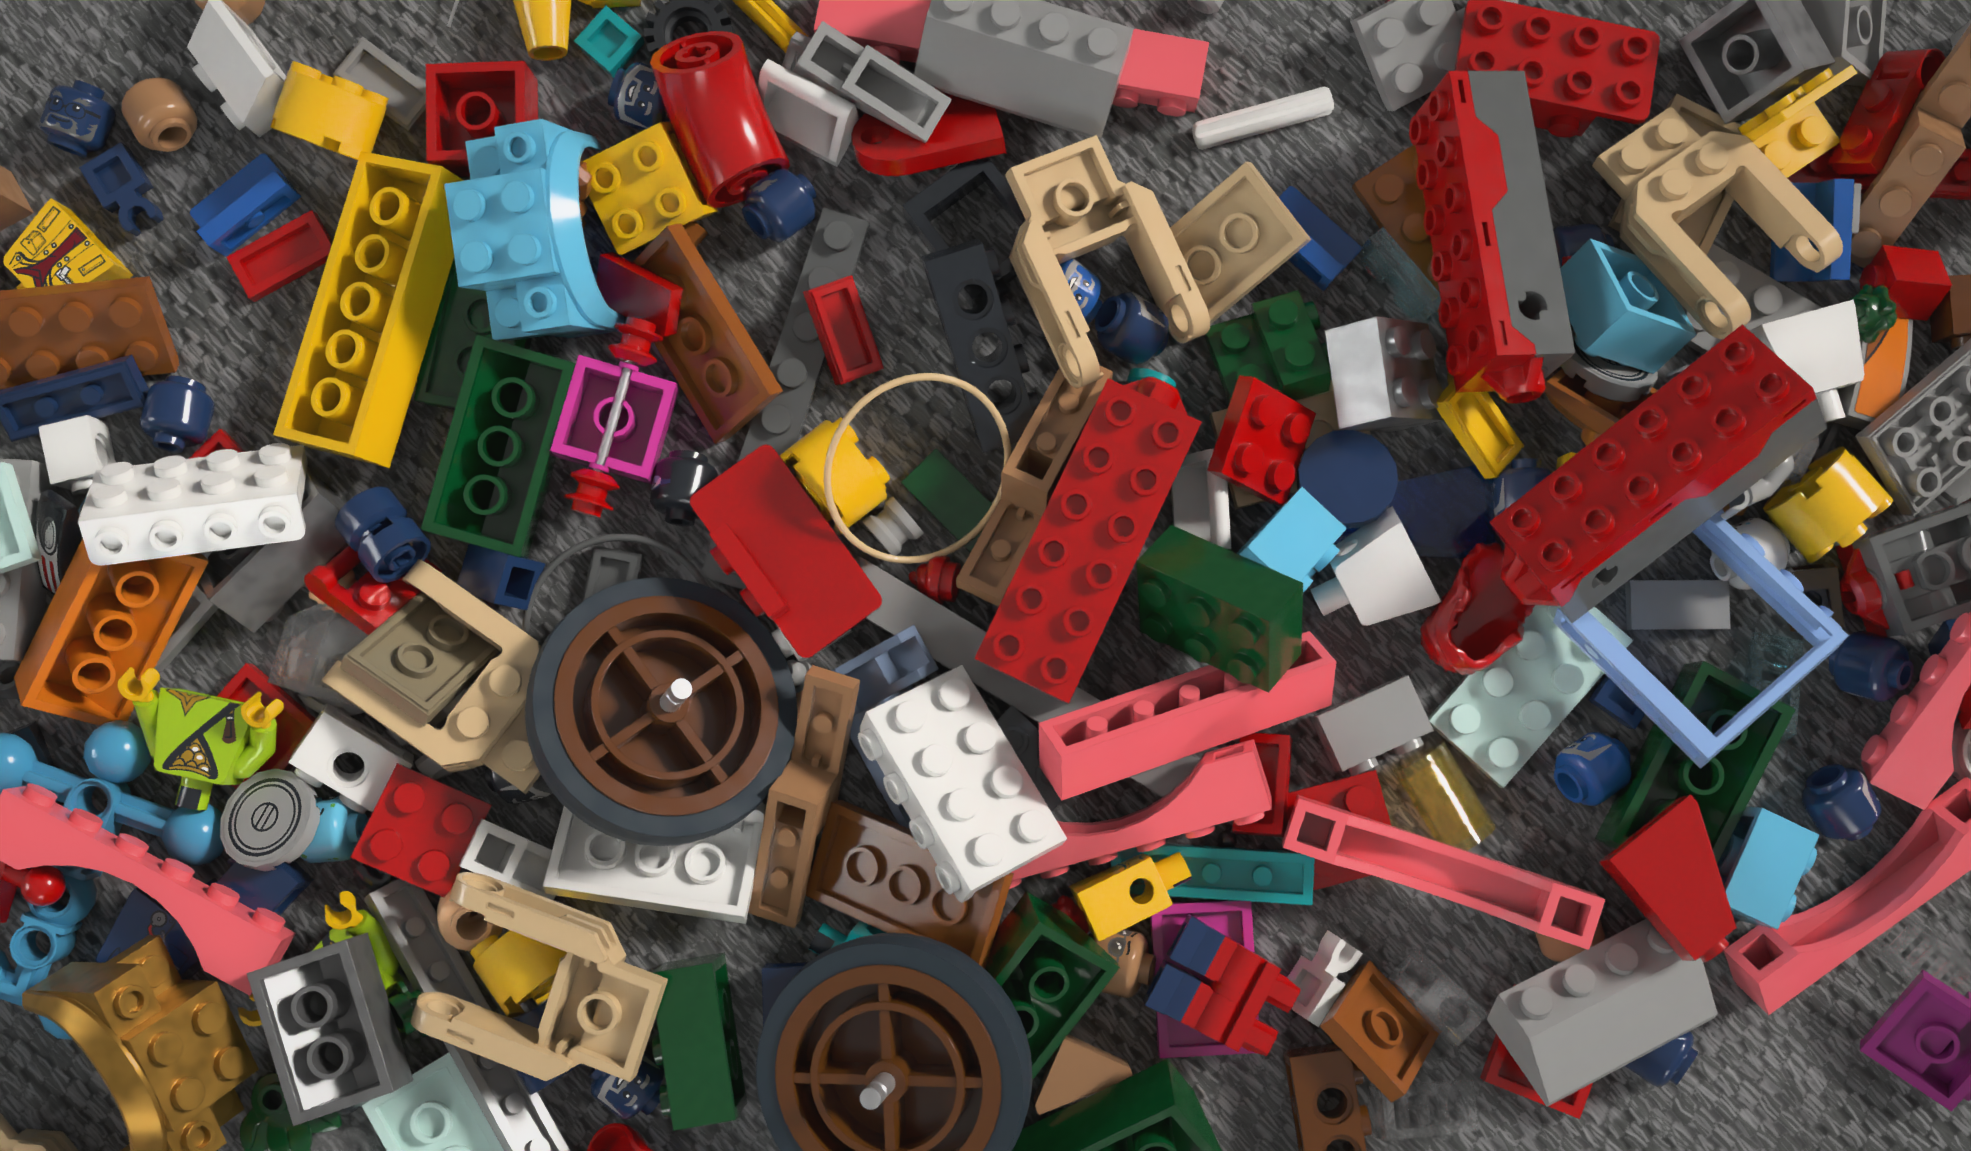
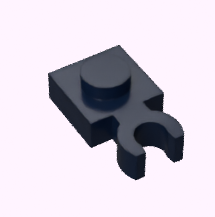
(120, 184)

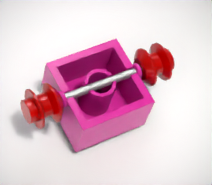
(614, 418)

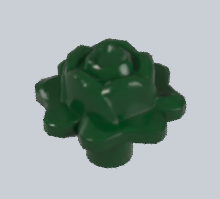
(1874, 312)

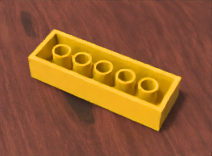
(372, 312)

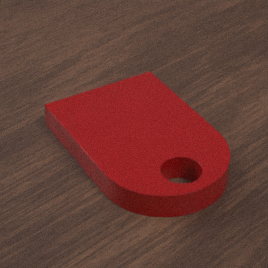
(962, 135)

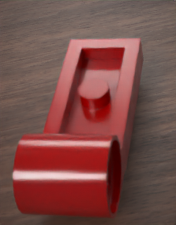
(1883, 110)

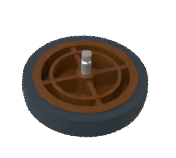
(660, 711)
(894, 1052)

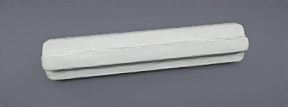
(1262, 118)

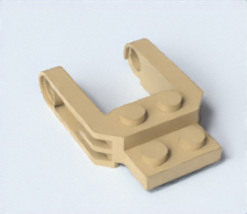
(1672, 172)
(1075, 208)
(490, 717)
(596, 1007)

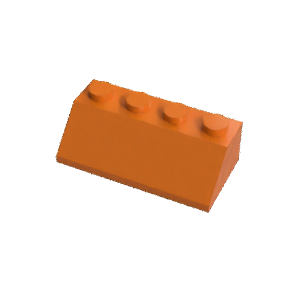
(100, 628)

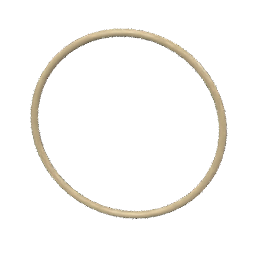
(843, 425)

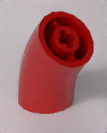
(717, 114)

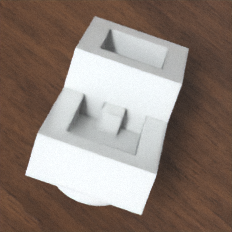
(507, 858)

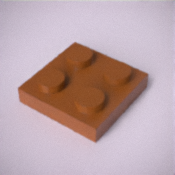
(1380, 1031)

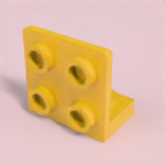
(1794, 128)
(644, 188)

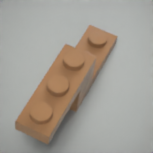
(1920, 156)
(1028, 485)
(803, 796)

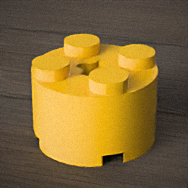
(329, 111)
(855, 481)
(1827, 504)
(516, 969)

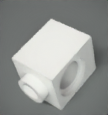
(75, 451)

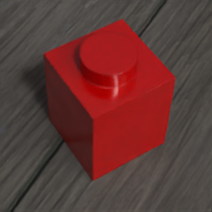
(1913, 279)

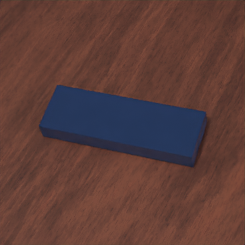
(89, 391)

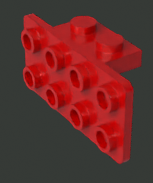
(1569, 61)
(784, 552)

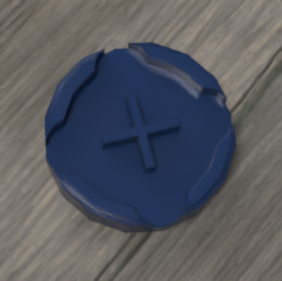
(1349, 476)

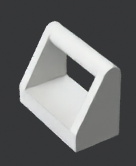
(806, 113)
(1201, 500)

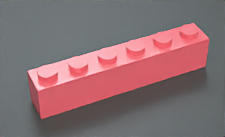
(1176, 721)

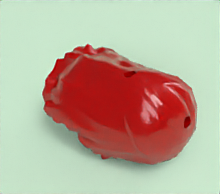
(1476, 616)

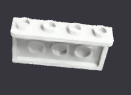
(194, 504)
(959, 783)
(692, 879)

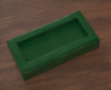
(947, 496)

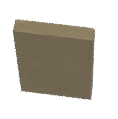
(419, 659)

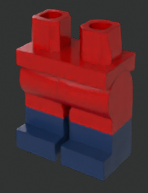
(1232, 999)

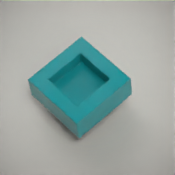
(609, 41)

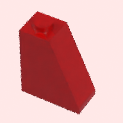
(1676, 881)

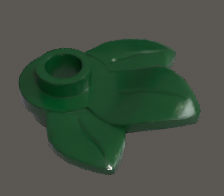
(272, 1127)

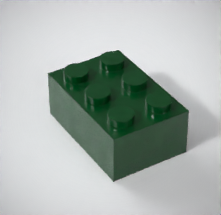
(1220, 607)
(698, 1044)

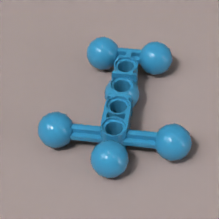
(115, 755)

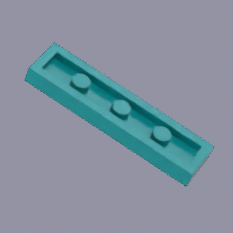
(1236, 873)

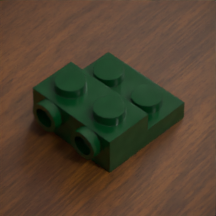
(1274, 346)

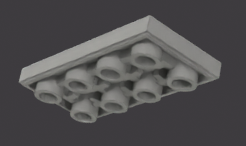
(1925, 435)

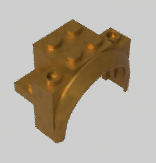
(156, 1042)

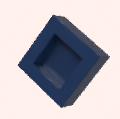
(1616, 703)

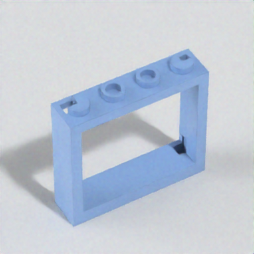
(1775, 586)

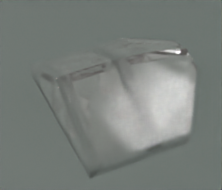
(310, 647)

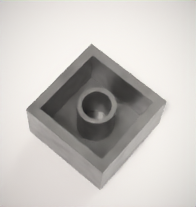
(1755, 54)
(1383, 374)

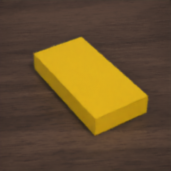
(1479, 429)

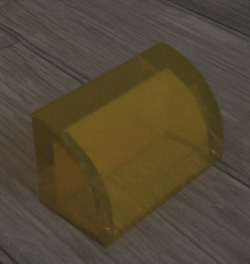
(1445, 798)

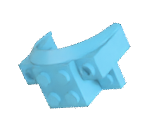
(524, 235)

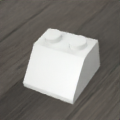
(238, 66)

